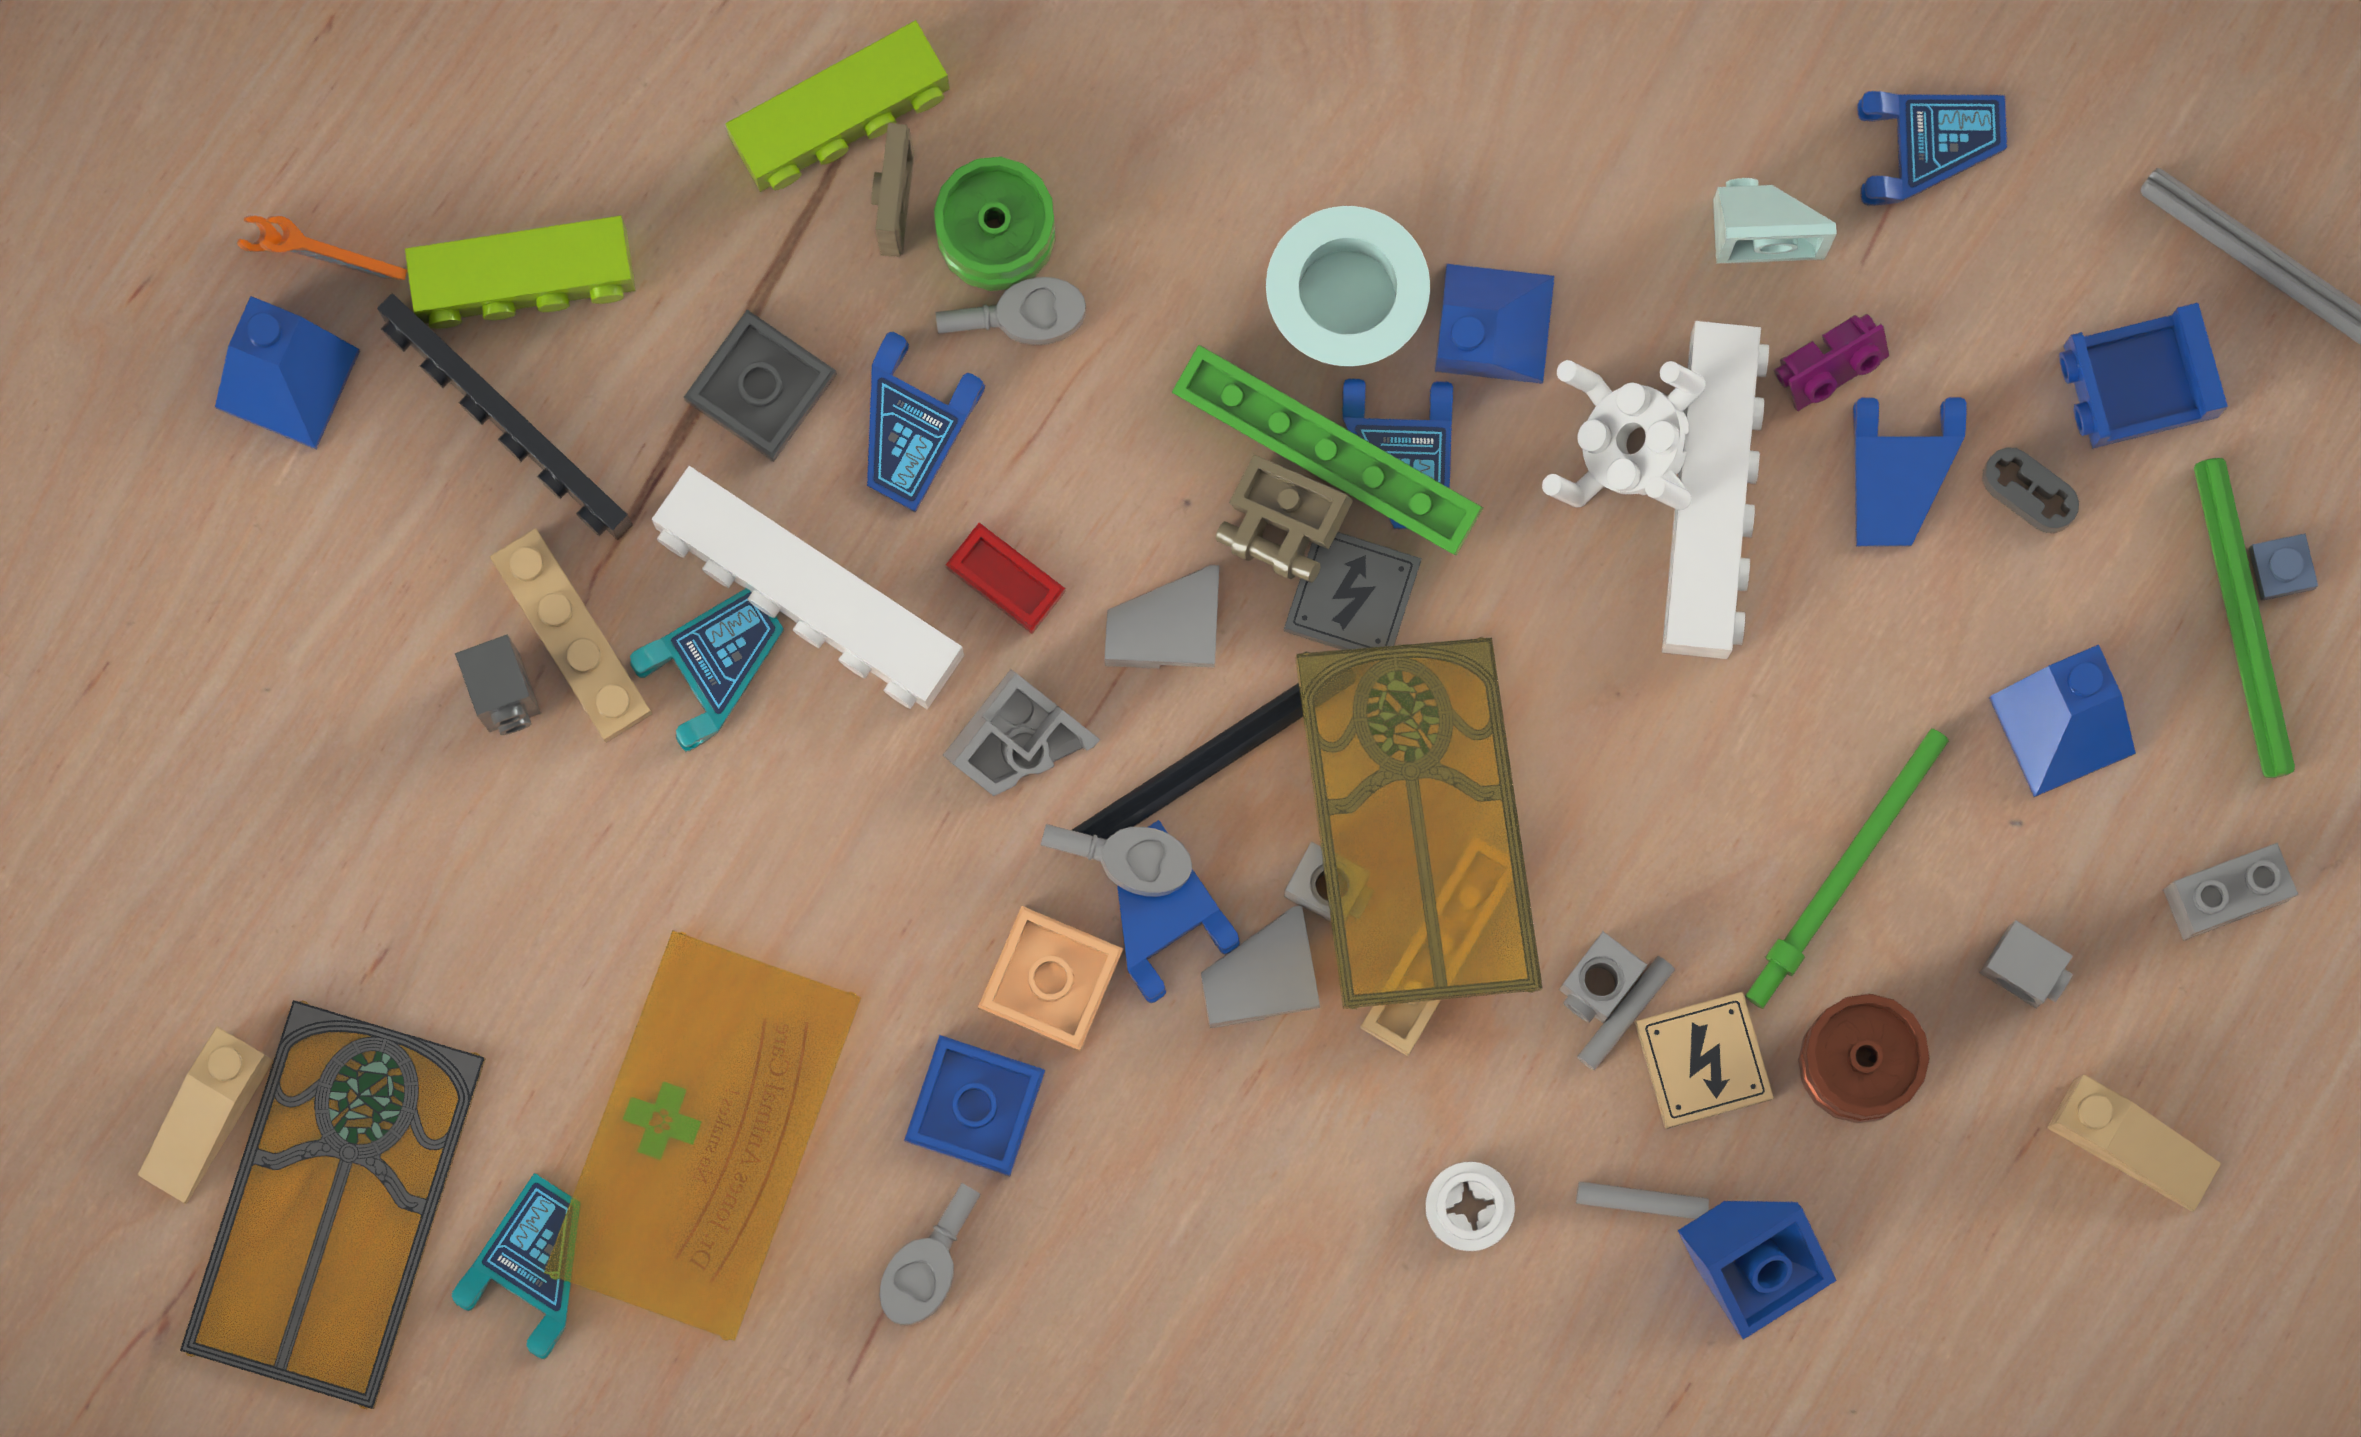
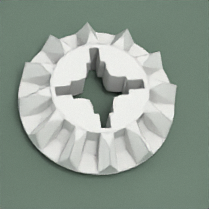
(1485, 1184)

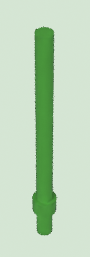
(1787, 954)

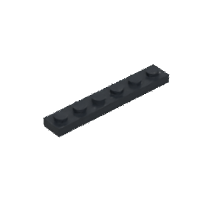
(518, 435)

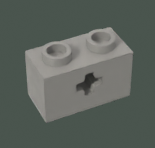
(2230, 891)

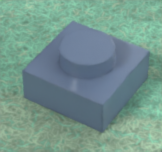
(2283, 567)

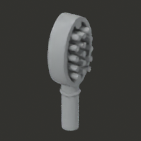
(1028, 312)
(1133, 857)
(923, 1269)

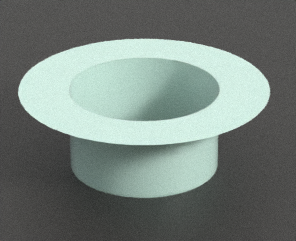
(1348, 286)

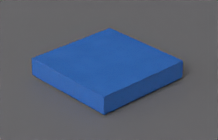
(974, 1105)

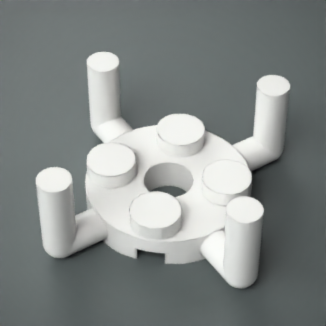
(1609, 426)

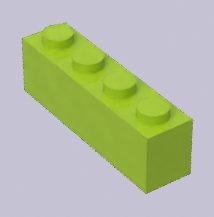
(838, 107)
(520, 271)

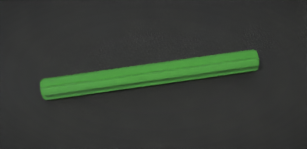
(2244, 618)

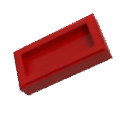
(1005, 578)

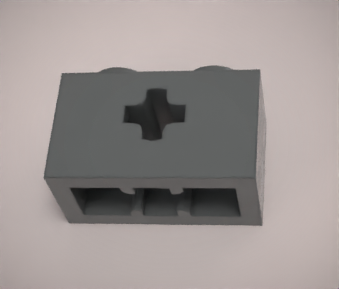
(498, 685)

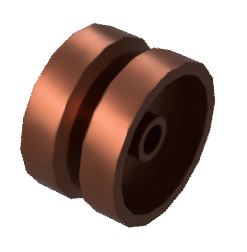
(1840, 1082)

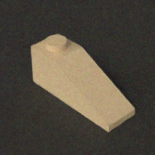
(204, 1113)
(2133, 1142)

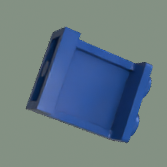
(2143, 378)

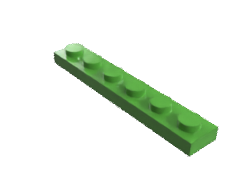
(1327, 450)

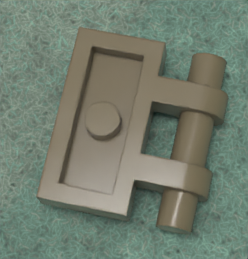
(1291, 503)

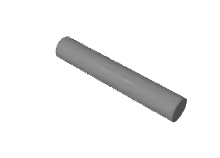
(1626, 1013)
(1641, 1200)

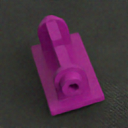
(1855, 350)

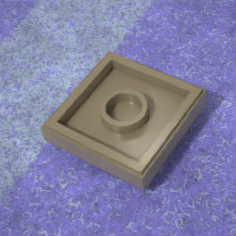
(892, 190)

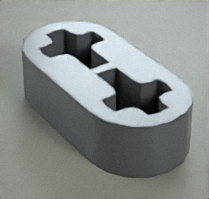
(2022, 500)

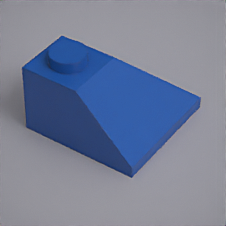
(1494, 323)
(284, 373)
(2065, 721)
(1757, 1259)

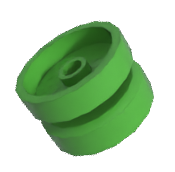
(1000, 191)

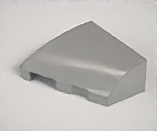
(1166, 625)
(1015, 736)
(1263, 975)

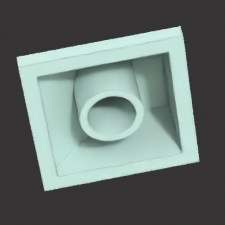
(1767, 225)

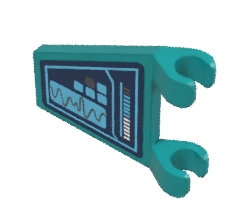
(717, 659)
(518, 1259)

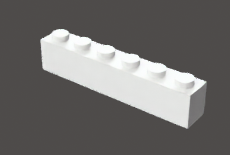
(1718, 465)
(807, 588)

